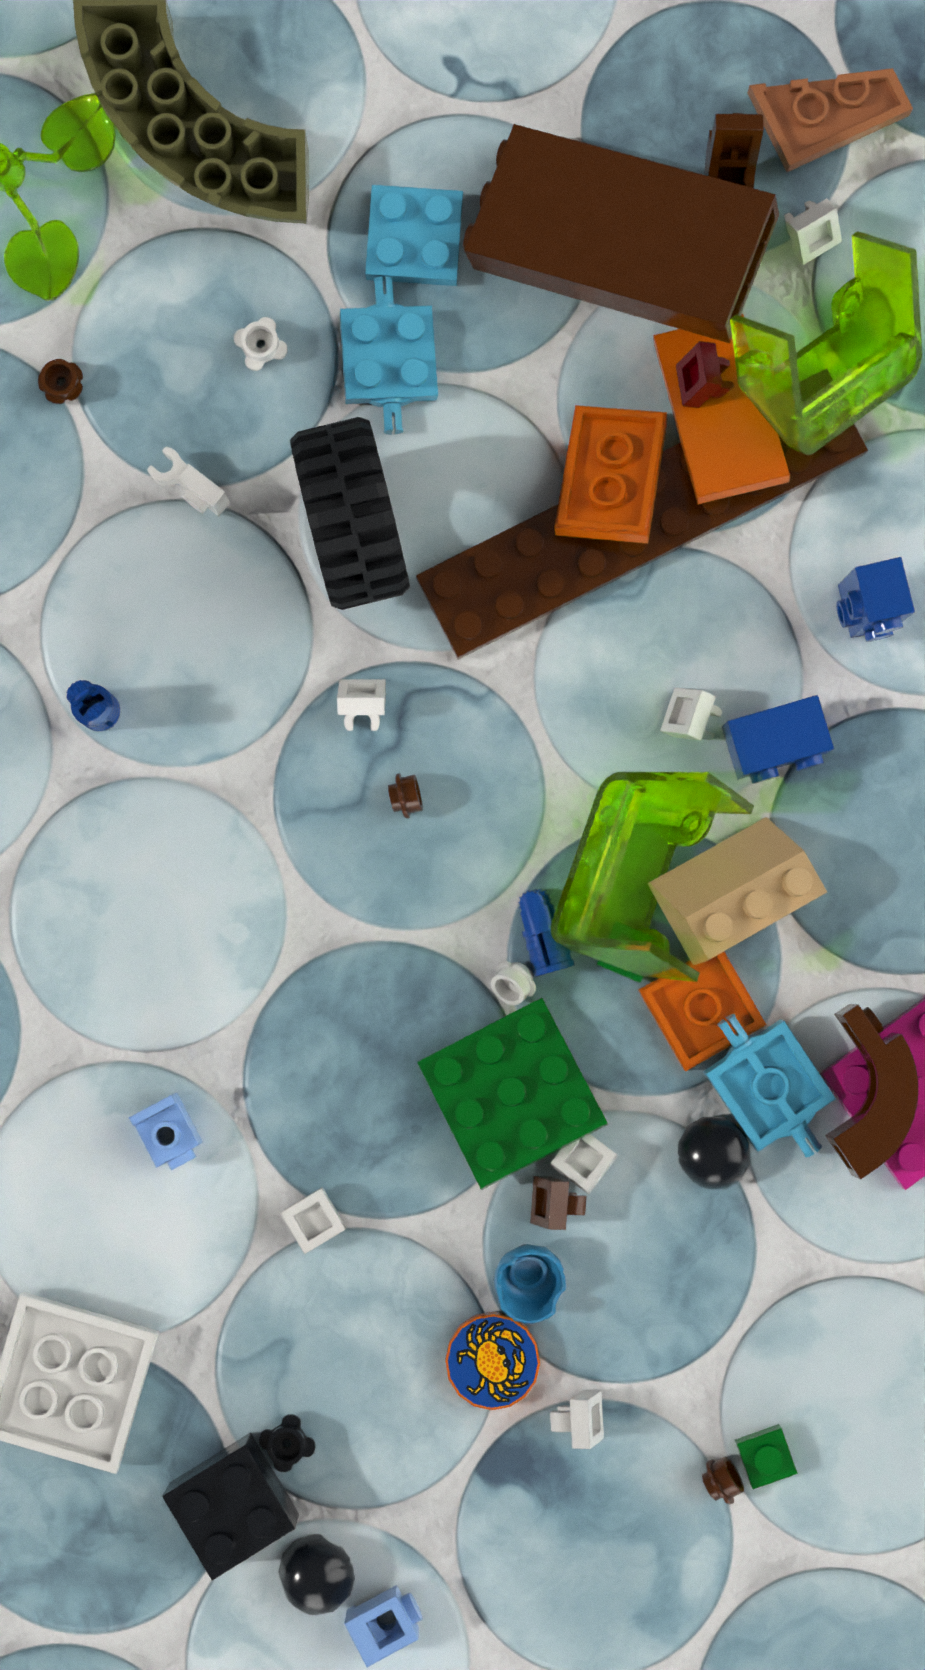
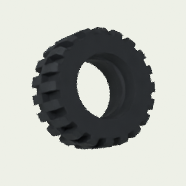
(349, 513)

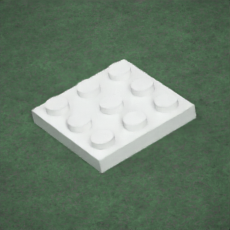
(72, 1381)

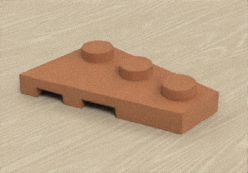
(824, 115)

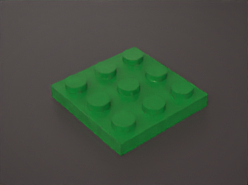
(512, 1093)

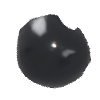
(714, 1153)
(316, 1575)

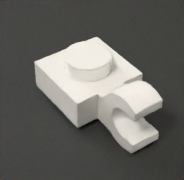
(199, 490)

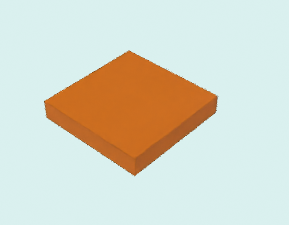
(691, 1010)

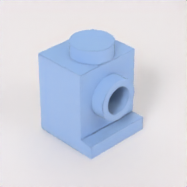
(173, 1114)
(377, 1639)

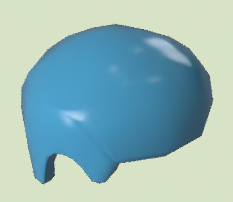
(529, 1283)

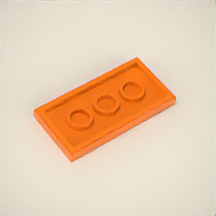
(726, 438)

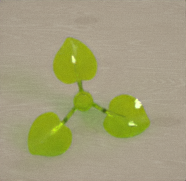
(48, 255)

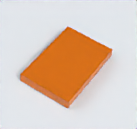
(611, 474)

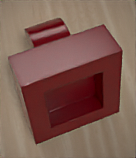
(700, 375)

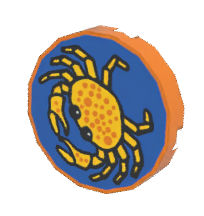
(492, 1361)

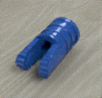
(100, 715)
(544, 951)

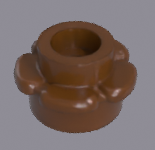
(60, 369)
(405, 795)
(722, 1480)

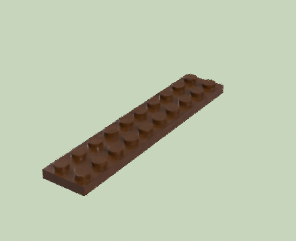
(535, 572)

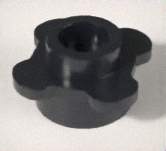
(283, 1456)

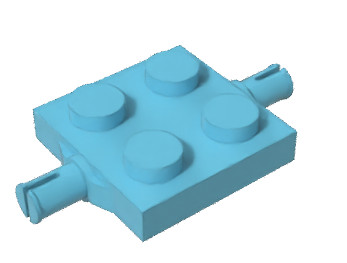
(388, 355)
(769, 1085)

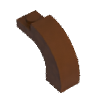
(734, 147)
(891, 1098)

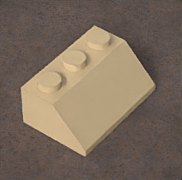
(736, 889)

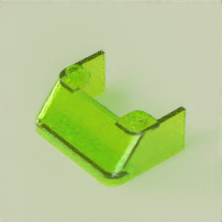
(849, 367)
(624, 847)

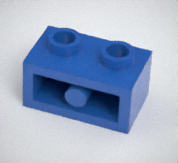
(875, 600)
(777, 739)

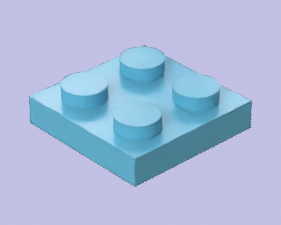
(414, 235)

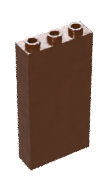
(621, 231)

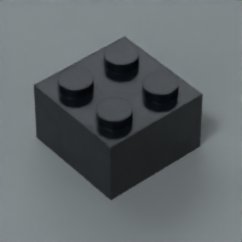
(231, 1506)

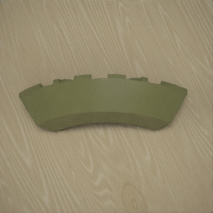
(179, 124)

